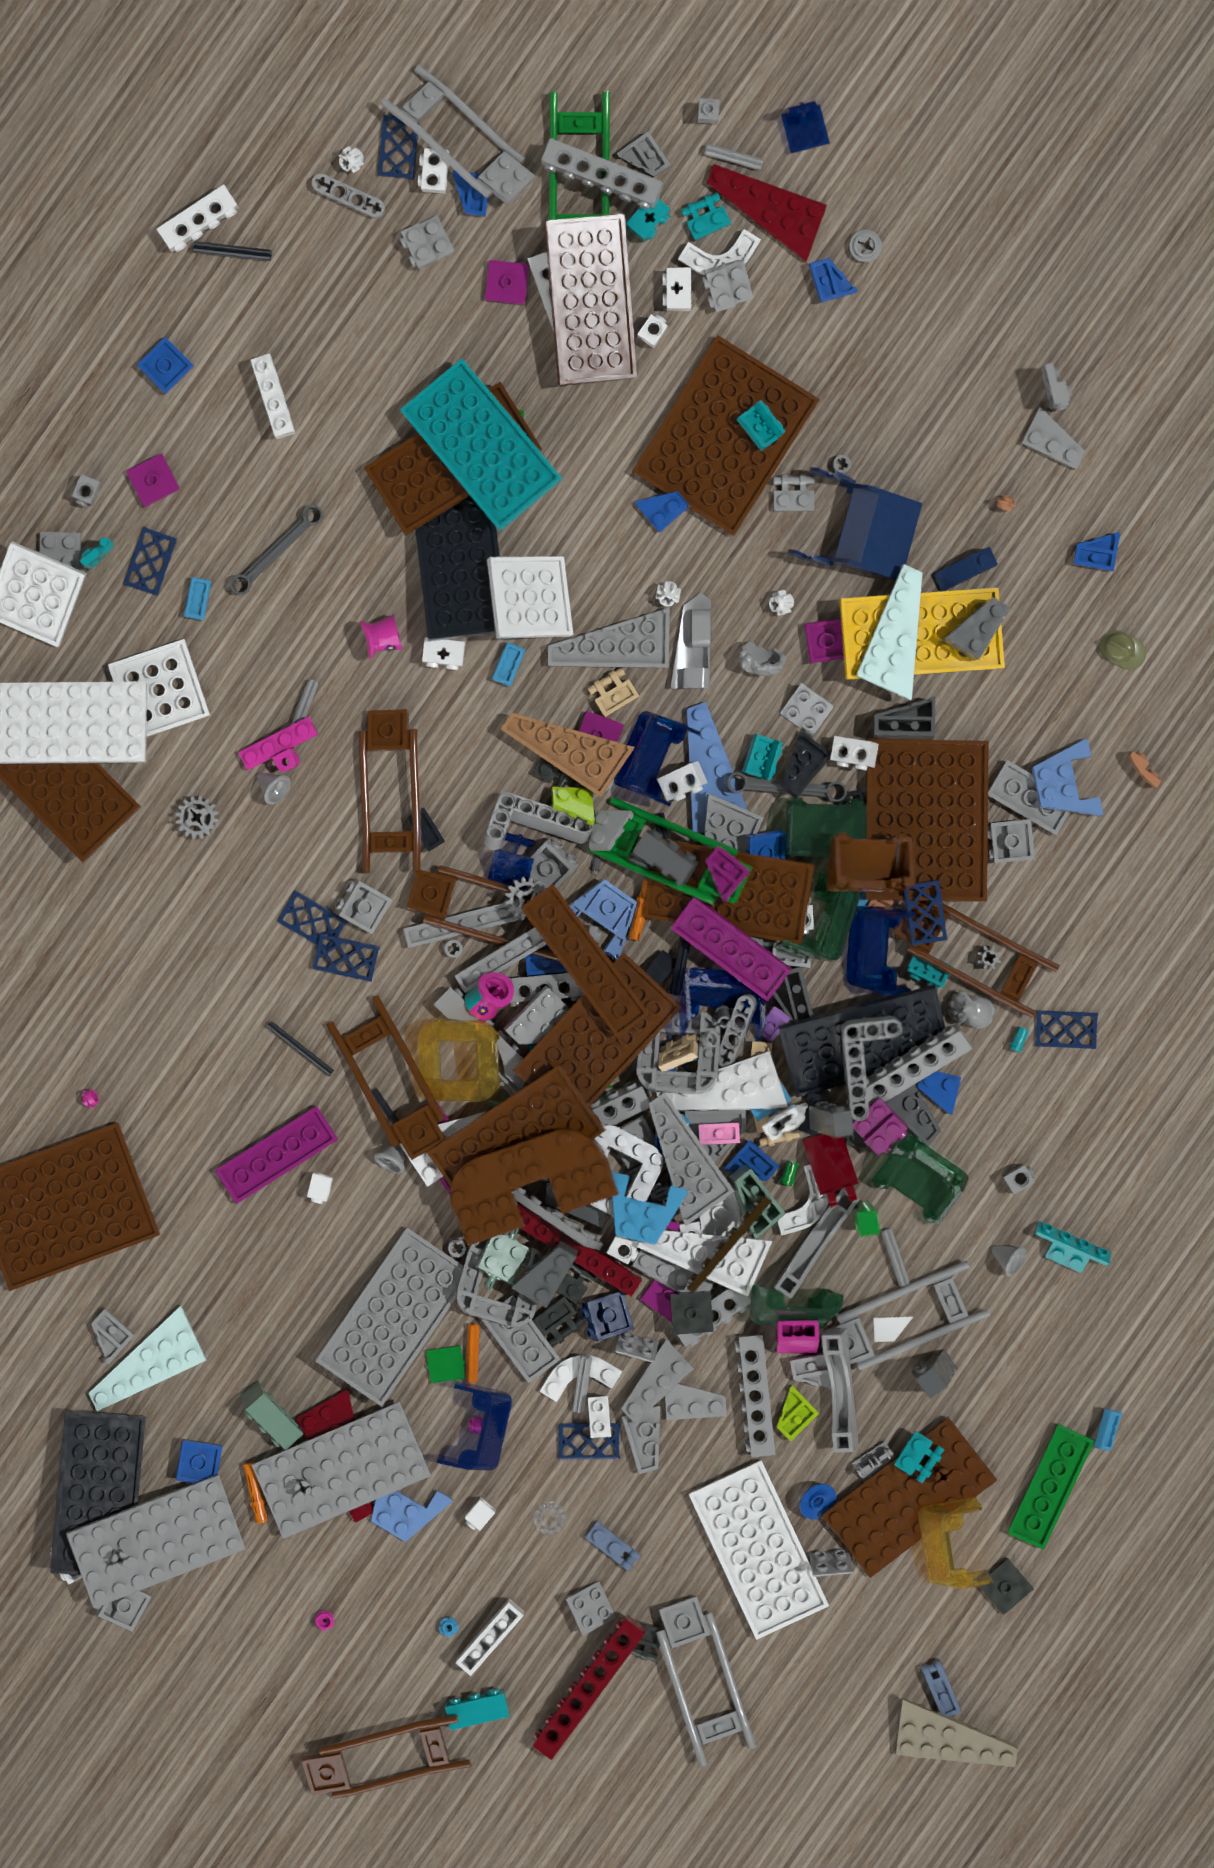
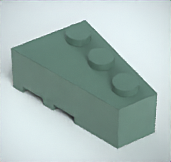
(747, 1190)
(270, 1416)

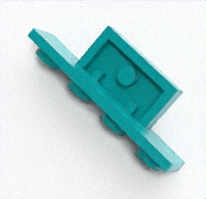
(1069, 1249)

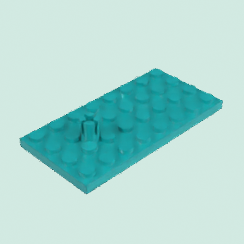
(481, 444)

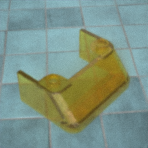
(934, 1526)

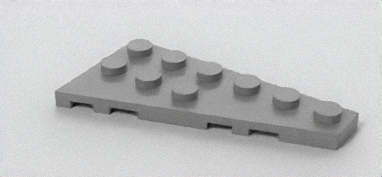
(687, 1161)
(555, 1217)

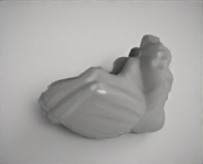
(761, 661)
(970, 1010)

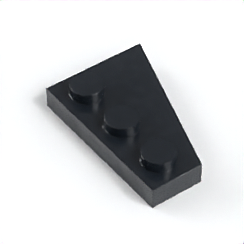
(804, 764)

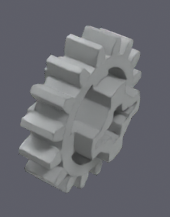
(205, 828)
(519, 893)

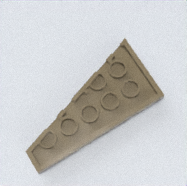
(941, 1737)

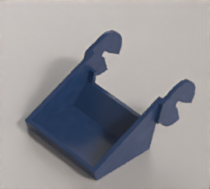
(875, 529)

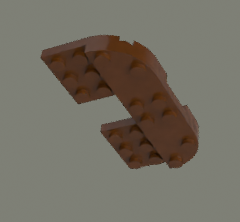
(484, 1185)

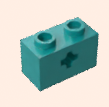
(643, 230)

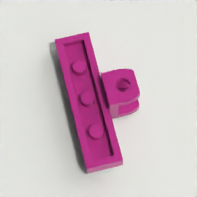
(280, 746)

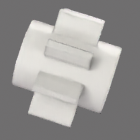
(351, 159)
(668, 593)
(781, 602)

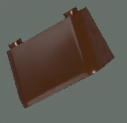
(870, 864)

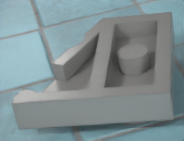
(111, 1334)
(811, 1369)

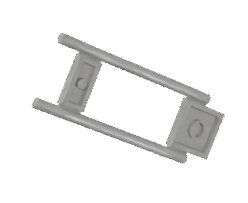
(503, 177)
(858, 1342)
(685, 1624)

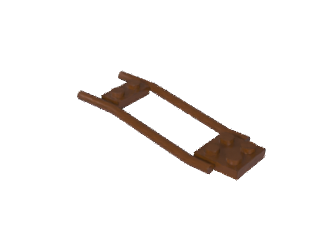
(389, 732)
(433, 894)
(1018, 977)
(417, 1131)
(328, 1771)

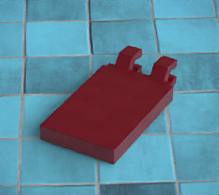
(831, 1166)

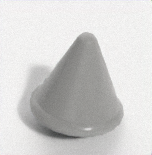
(274, 787)
(391, 1159)
(1009, 1258)

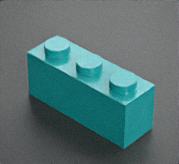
(478, 1708)

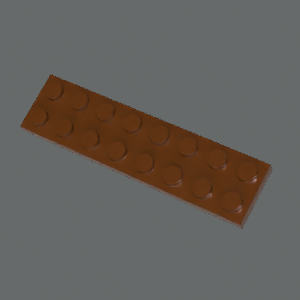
(585, 960)

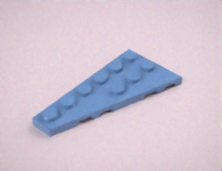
(714, 763)

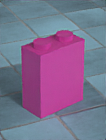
(797, 1337)

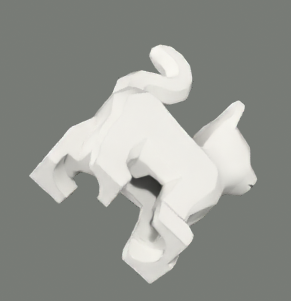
(785, 1120)

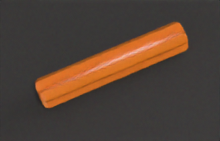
(472, 1353)

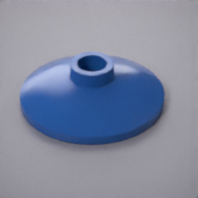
(817, 1500)

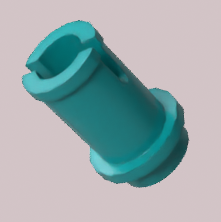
(1019, 1039)

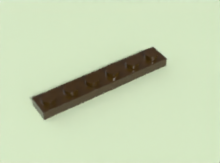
(734, 1236)

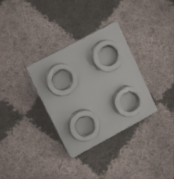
(807, 709)
(637, 1346)
(873, 1460)
(830, 1563)
(590, 1608)

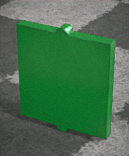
(445, 1364)

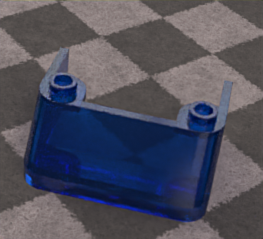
(651, 742)
(869, 949)
(715, 989)
(497, 1410)

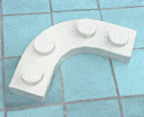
(700, 261)
(809, 1212)
(568, 1370)

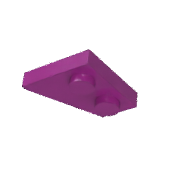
(726, 872)

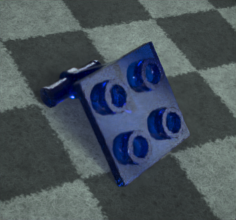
(805, 127)
(511, 866)

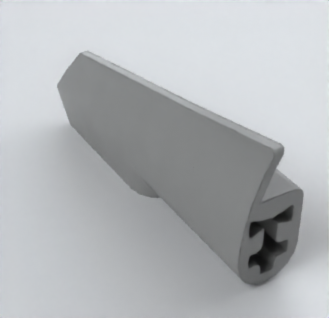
(693, 646)

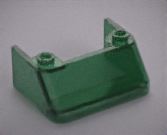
(833, 926)

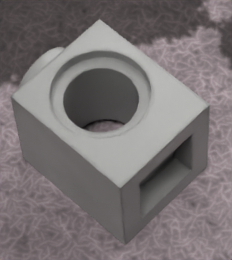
(708, 111)
(85, 481)
(1009, 1178)

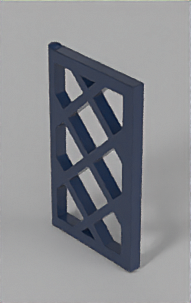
(384, 156)
(160, 575)
(310, 903)
(940, 920)
(352, 973)
(1076, 1043)
(579, 1455)

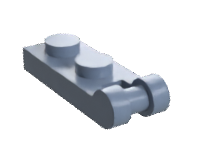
(612, 1545)
(941, 1689)

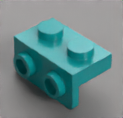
(761, 425)
(762, 757)
(921, 969)

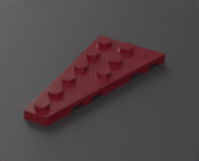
(778, 211)
(326, 1417)

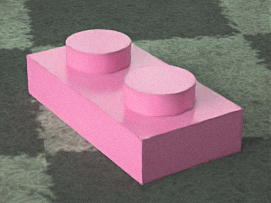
(719, 1133)

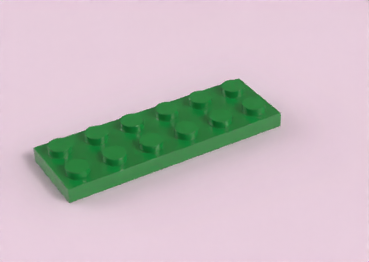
(1050, 1486)

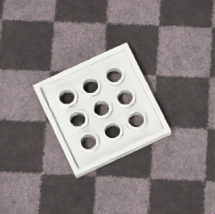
(185, 670)

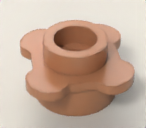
(1005, 502)

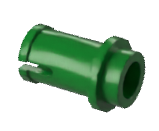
(788, 1175)

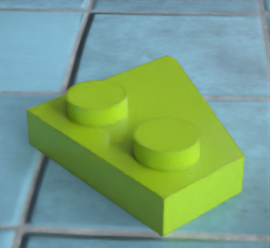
(574, 802)
(795, 1414)

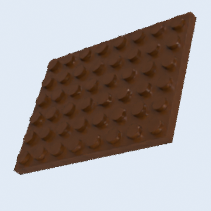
(707, 450)
(941, 801)
(70, 1206)

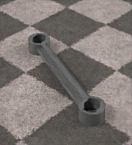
(276, 550)
(774, 786)

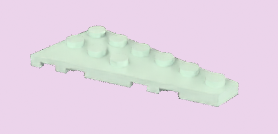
(892, 649)
(160, 1356)

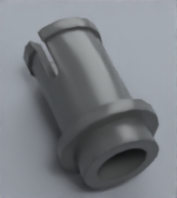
(723, 1014)

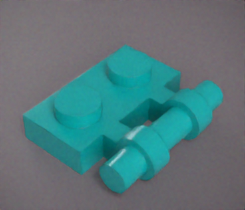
(709, 222)
(93, 557)
(914, 1452)

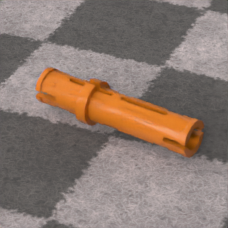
(638, 919)
(257, 1501)

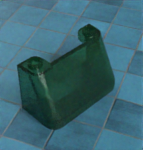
(814, 825)
(922, 1177)
(769, 1307)

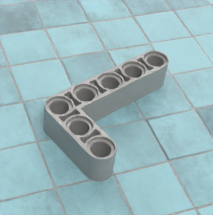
(533, 819)
(857, 1059)

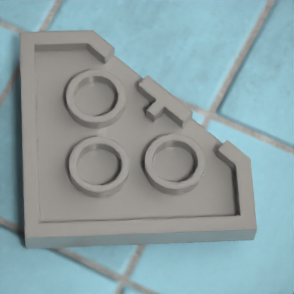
(537, 1018)
(716, 1116)

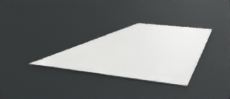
(889, 1328)

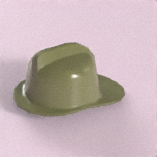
(1122, 649)

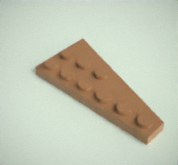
(580, 755)

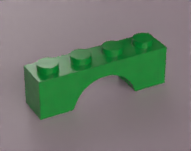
(866, 1219)

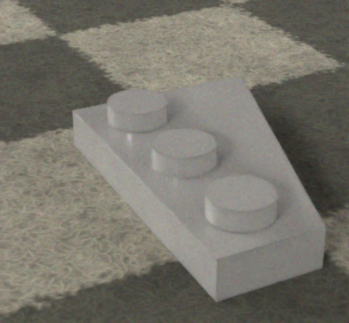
(1051, 440)
(691, 1403)

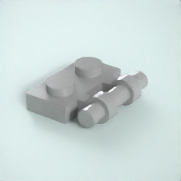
(793, 500)

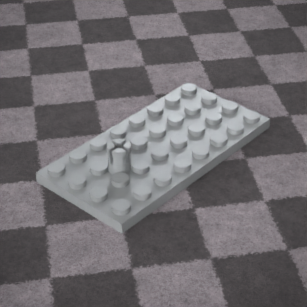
(393, 1317)
(341, 1469)
(155, 1541)

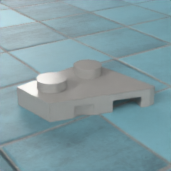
(645, 155)
(607, 828)

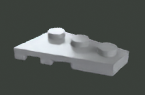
(644, 1439)

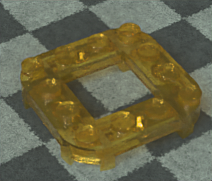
(486, 1056)

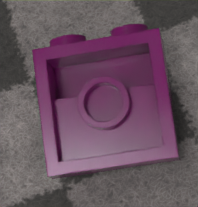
(881, 1127)

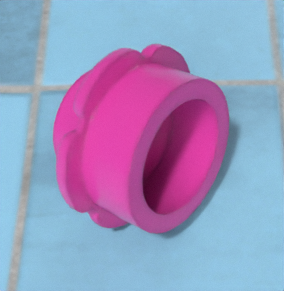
(90, 1098)
(475, 1424)
(324, 1625)

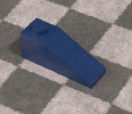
(965, 569)

